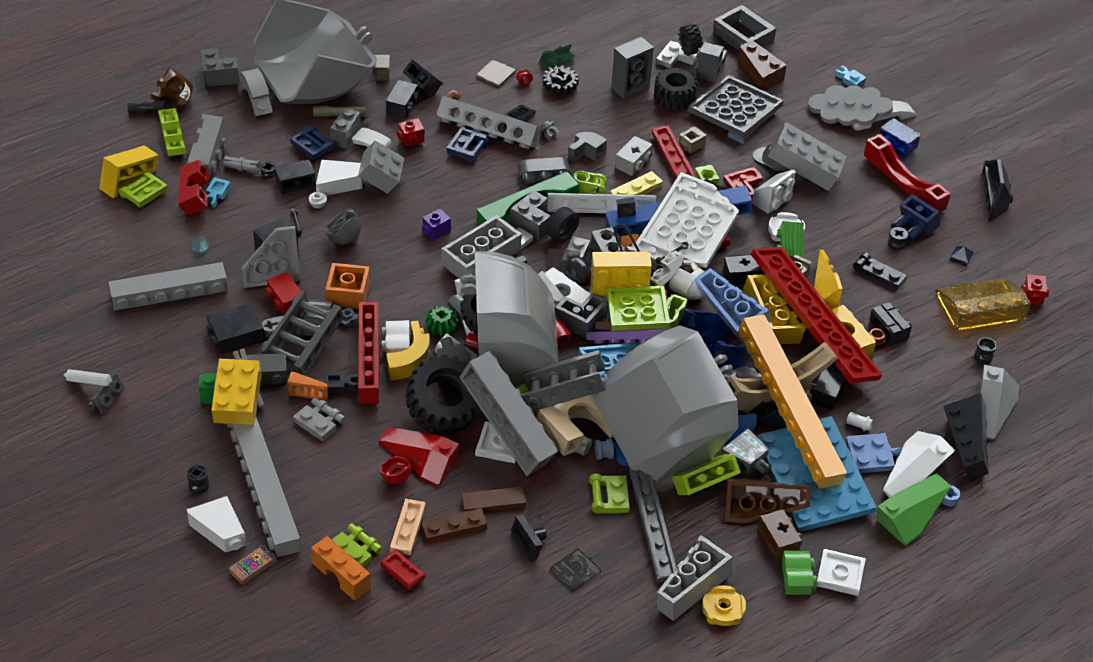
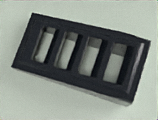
(521, 113)

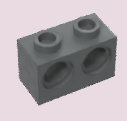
(604, 241)

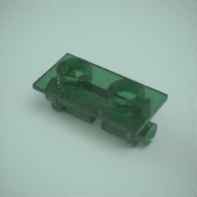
(551, 57)

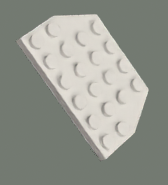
(690, 214)

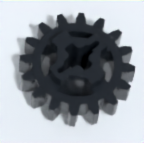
(560, 80)

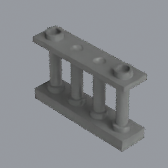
(312, 347)
(564, 381)

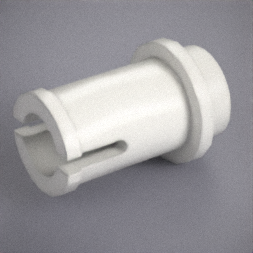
(860, 421)

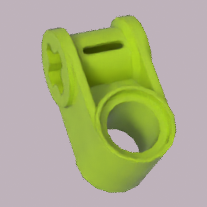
(589, 182)

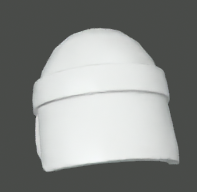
(684, 283)

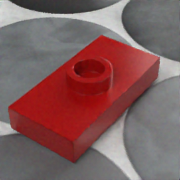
(402, 570)

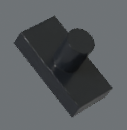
(528, 538)

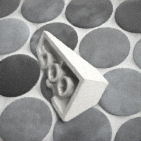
(917, 461)

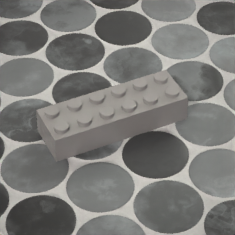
(508, 413)

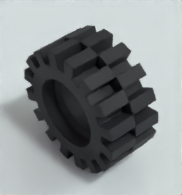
(690, 39)

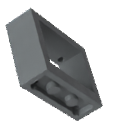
(741, 14)

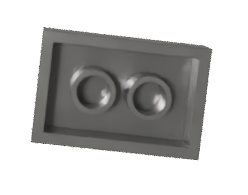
(632, 67)

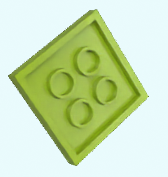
(638, 308)

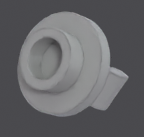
(548, 127)

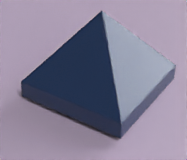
(962, 254)

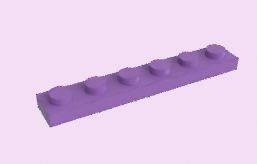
(628, 336)

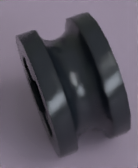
(267, 169)

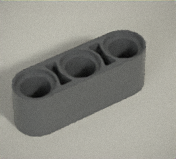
(542, 169)

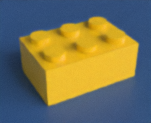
(619, 270)
(236, 391)

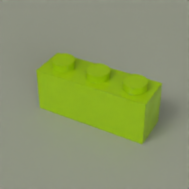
(706, 474)

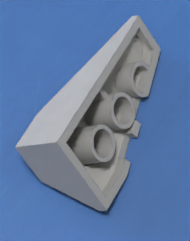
(1000, 396)

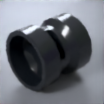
(985, 350)
(198, 479)

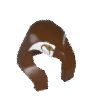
(173, 87)

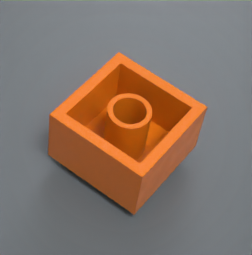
(348, 285)

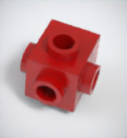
(411, 132)
(1035, 288)

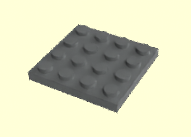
(735, 106)

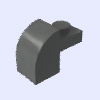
(587, 144)

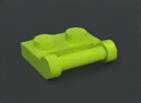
(144, 189)
(616, 494)

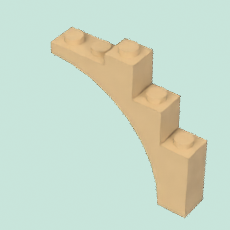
(753, 390)

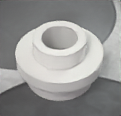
(317, 199)

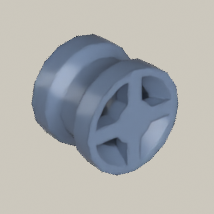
(604, 449)

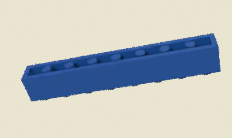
(636, 224)

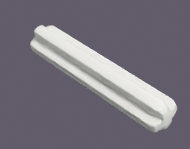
(88, 377)

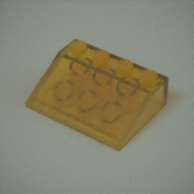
(984, 303)

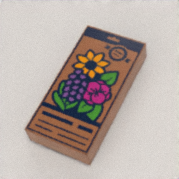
(252, 564)

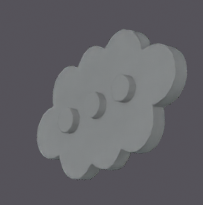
(850, 105)

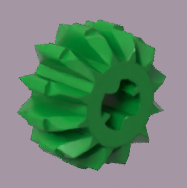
(441, 320)

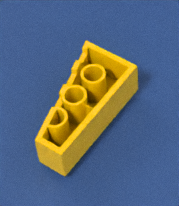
(784, 321)

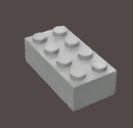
(807, 156)
(490, 236)

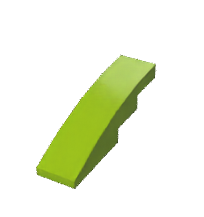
(171, 132)

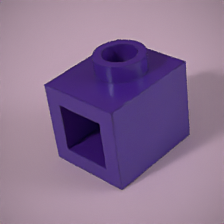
(436, 224)

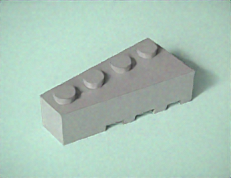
(695, 576)

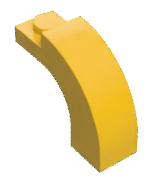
(401, 364)

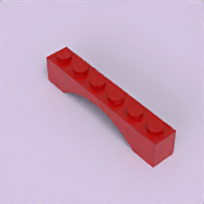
(883, 156)

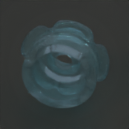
(199, 244)

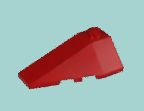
(428, 454)

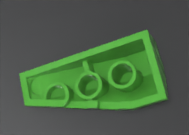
(911, 509)

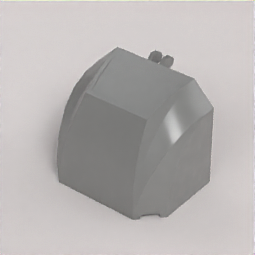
(311, 53)
(512, 314)
(669, 403)

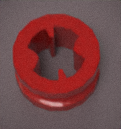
(522, 73)

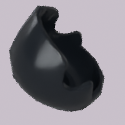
(579, 270)

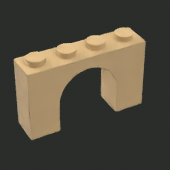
(560, 428)

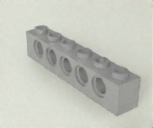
(449, 106)

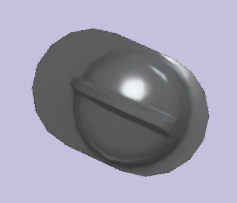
(761, 156)

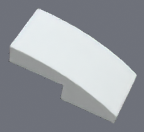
(367, 137)
(671, 264)

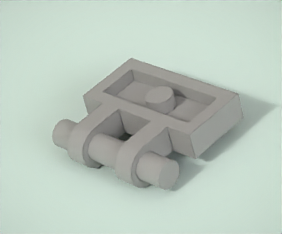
(317, 424)

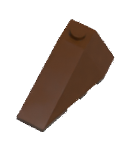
(752, 498)

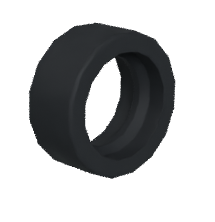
(562, 224)

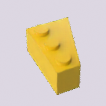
(126, 168)

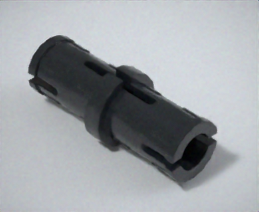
(133, 107)

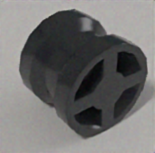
(897, 238)

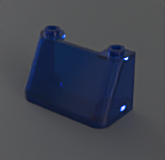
(713, 332)

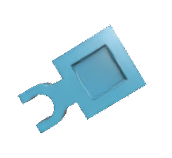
(850, 78)
(217, 189)

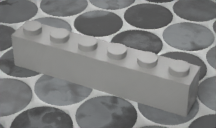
(168, 286)

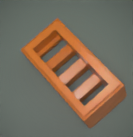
(306, 387)

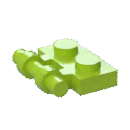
(349, 545)

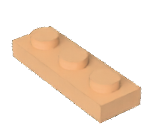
(408, 527)

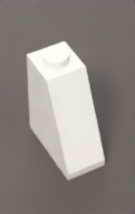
(338, 177)
(218, 524)

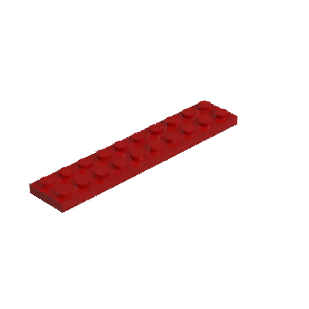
(816, 314)

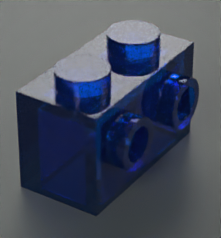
(900, 136)

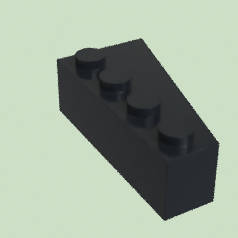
(968, 427)

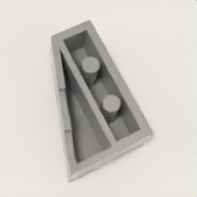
(210, 142)

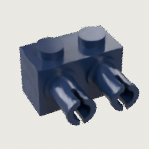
(919, 215)

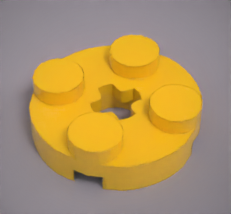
(723, 616)

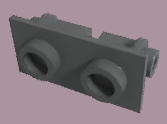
(106, 395)

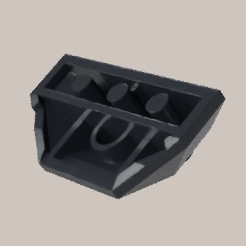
(996, 188)

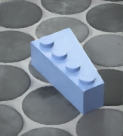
(729, 301)

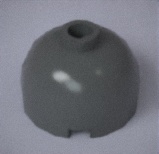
(344, 228)

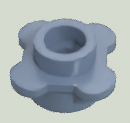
(349, 317)

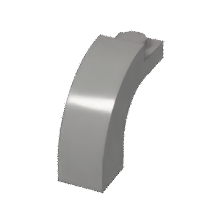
(254, 83)

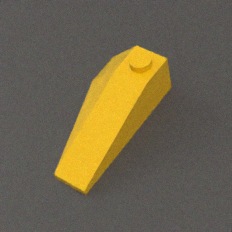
(827, 282)

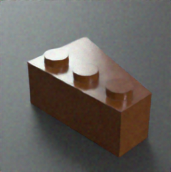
(761, 65)

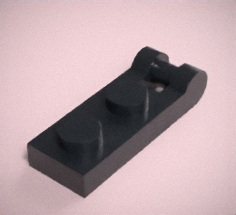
(879, 271)

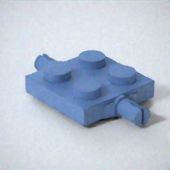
(872, 452)

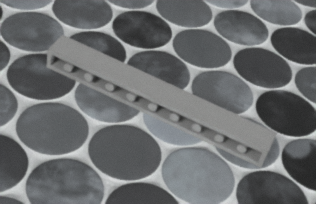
(266, 489)

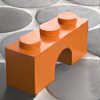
(331, 558)

